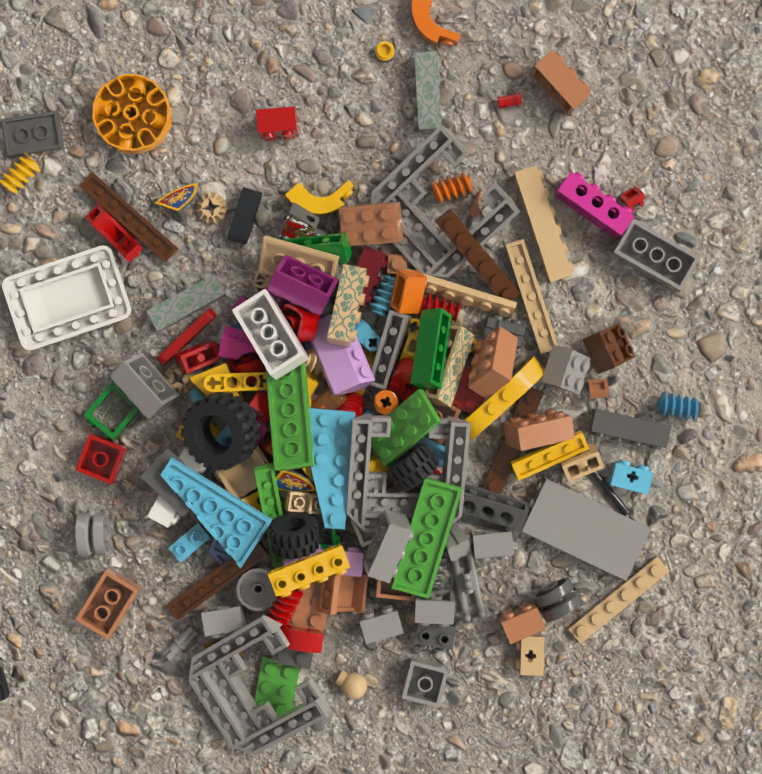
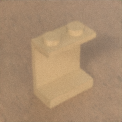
(241, 478)

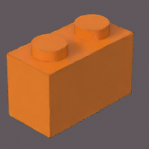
(408, 291)

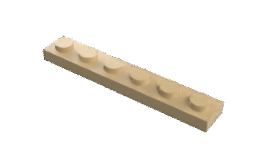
(531, 295)
(469, 296)
(618, 599)

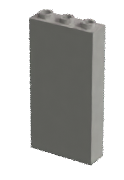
(585, 529)

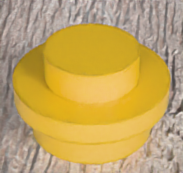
(384, 51)

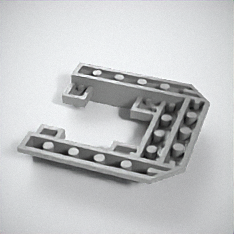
(423, 243)
(367, 490)
(231, 705)

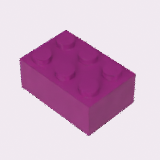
(302, 284)

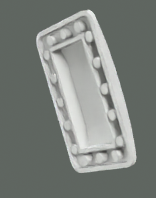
(66, 298)

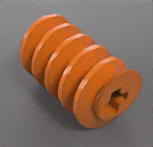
(452, 187)
(382, 395)

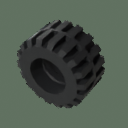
(412, 467)
(294, 535)

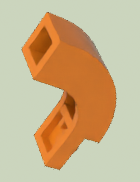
(427, 28)

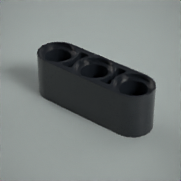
(244, 215)

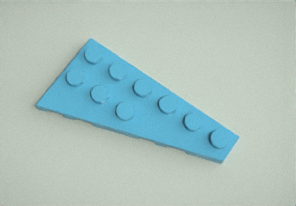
(332, 456)
(222, 514)

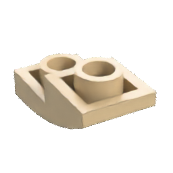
(303, 502)

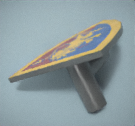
(179, 199)
(293, 481)

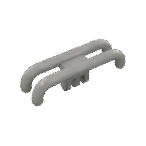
(468, 583)

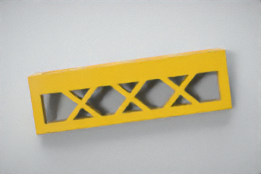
(548, 456)

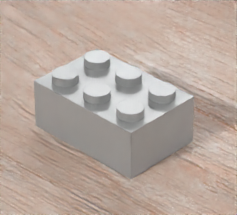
(144, 385)
(387, 546)

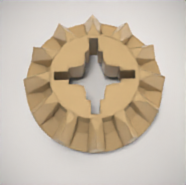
(218, 213)
(179, 387)

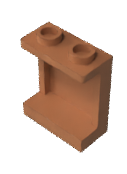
(343, 594)

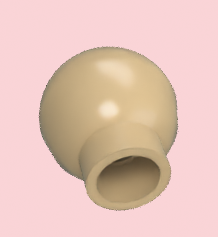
(352, 685)

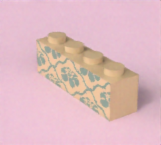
(347, 305)
(456, 356)

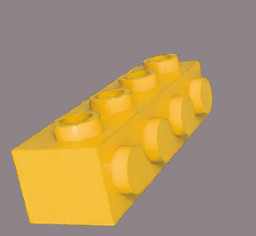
(308, 570)

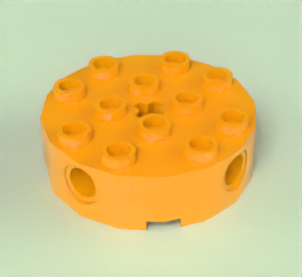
(123, 97)

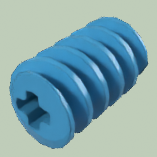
(677, 405)

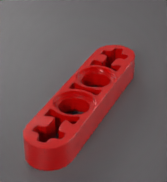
(186, 337)

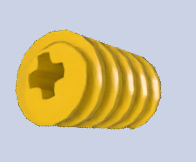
(19, 174)

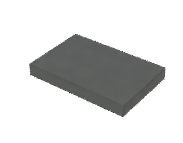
(32, 133)
(154, 479)

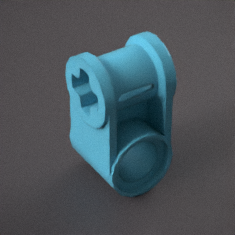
(365, 334)

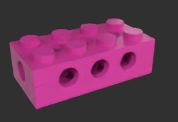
(583, 205)

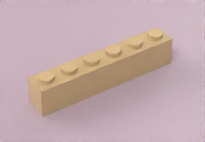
(542, 224)

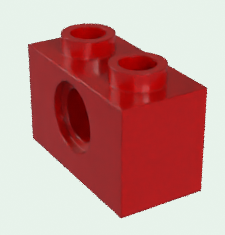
(197, 357)

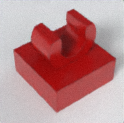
(633, 197)

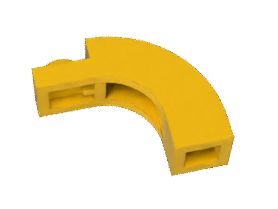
(320, 205)

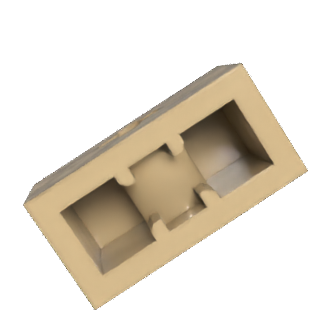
(582, 463)
(534, 664)

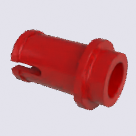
(510, 100)

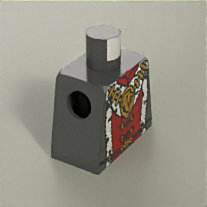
(300, 224)

